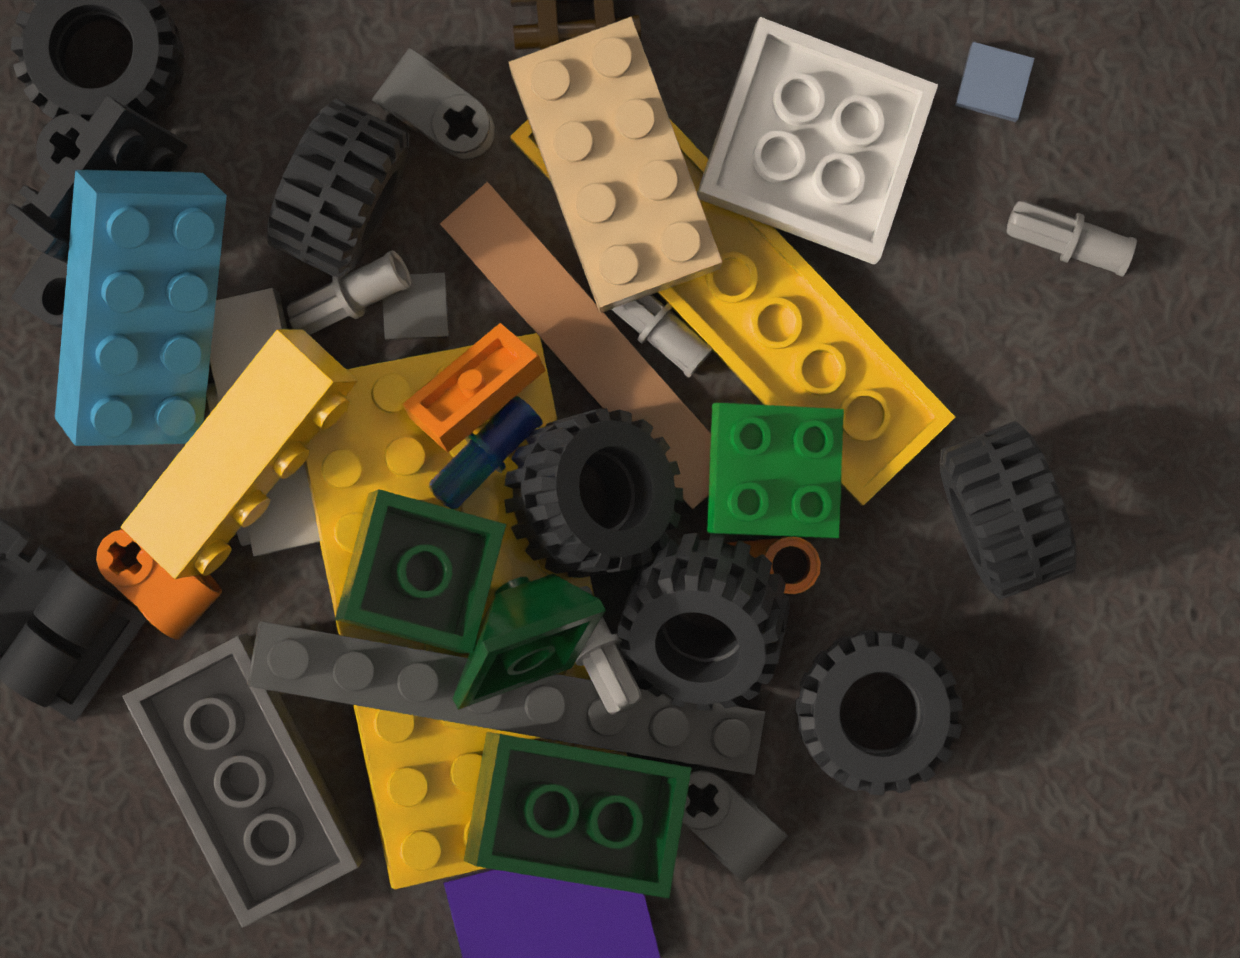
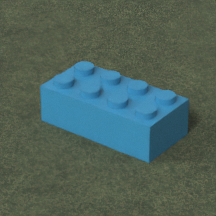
(139, 306)

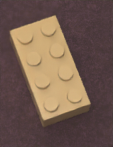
(615, 165)

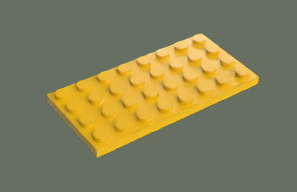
(417, 766)

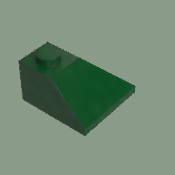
(527, 636)

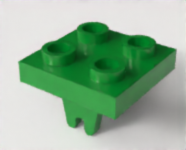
(775, 470)

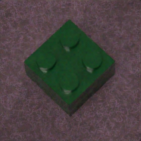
(420, 571)

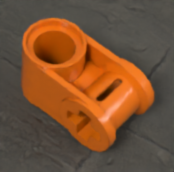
(164, 601)

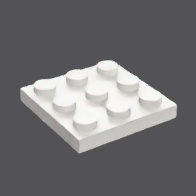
(817, 141)

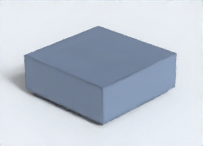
(994, 81)

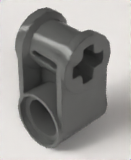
(429, 102)
(732, 826)

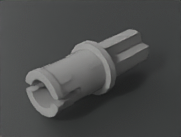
(1071, 237)
(349, 294)
(665, 332)
(608, 669)

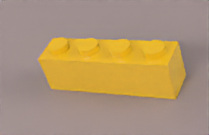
(240, 454)

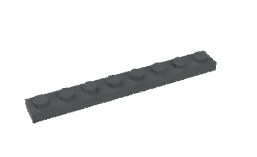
(550, 708)

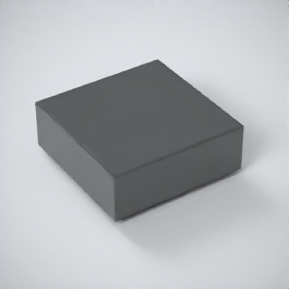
(418, 310)

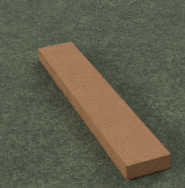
(578, 333)

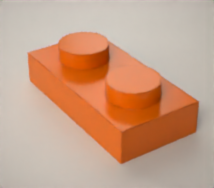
(474, 387)

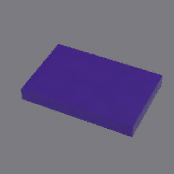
(547, 918)

